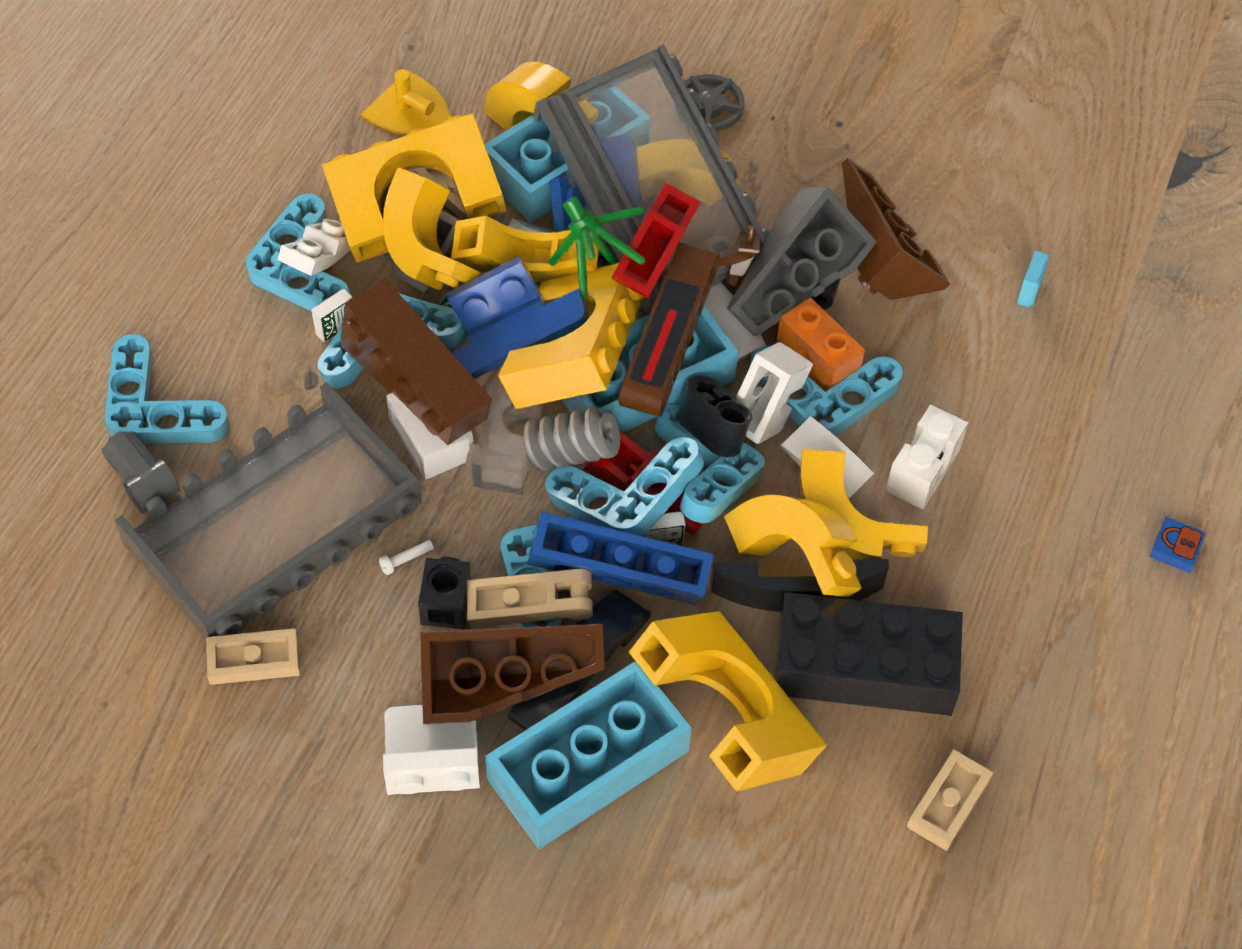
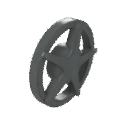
(713, 100)

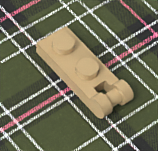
(529, 598)

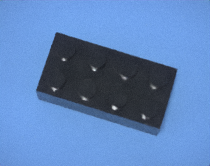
(869, 653)

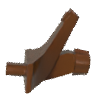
(740, 255)

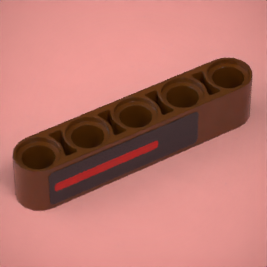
(669, 330)

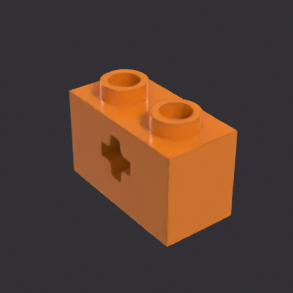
(821, 341)

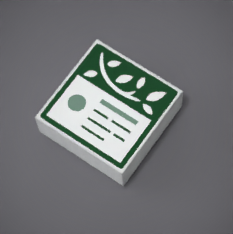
(329, 315)
(669, 528)

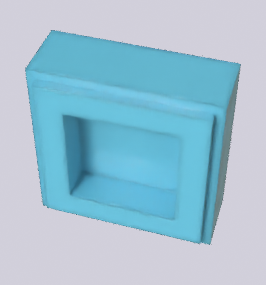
(1033, 279)

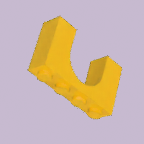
(362, 177)
(582, 359)
(706, 649)

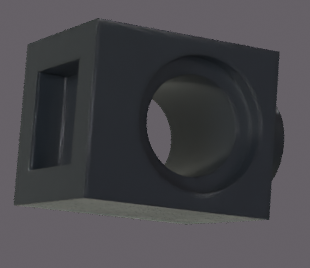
(441, 608)

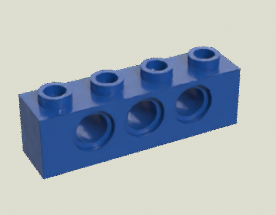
(621, 558)

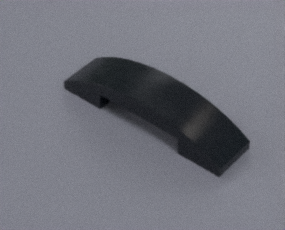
(741, 583)
(620, 622)

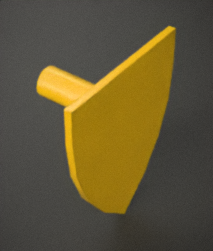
(407, 105)

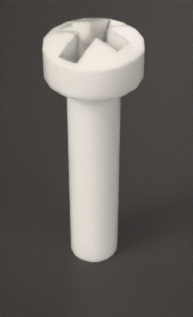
(387, 564)

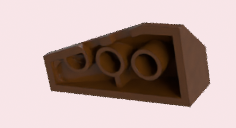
(896, 261)
(493, 669)

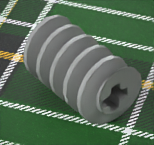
(571, 438)

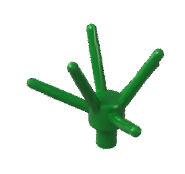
(586, 230)

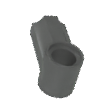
(138, 470)

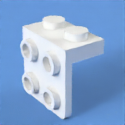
(429, 754)

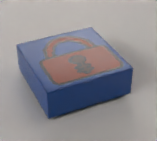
(1177, 544)

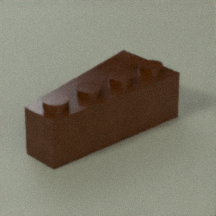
(412, 362)

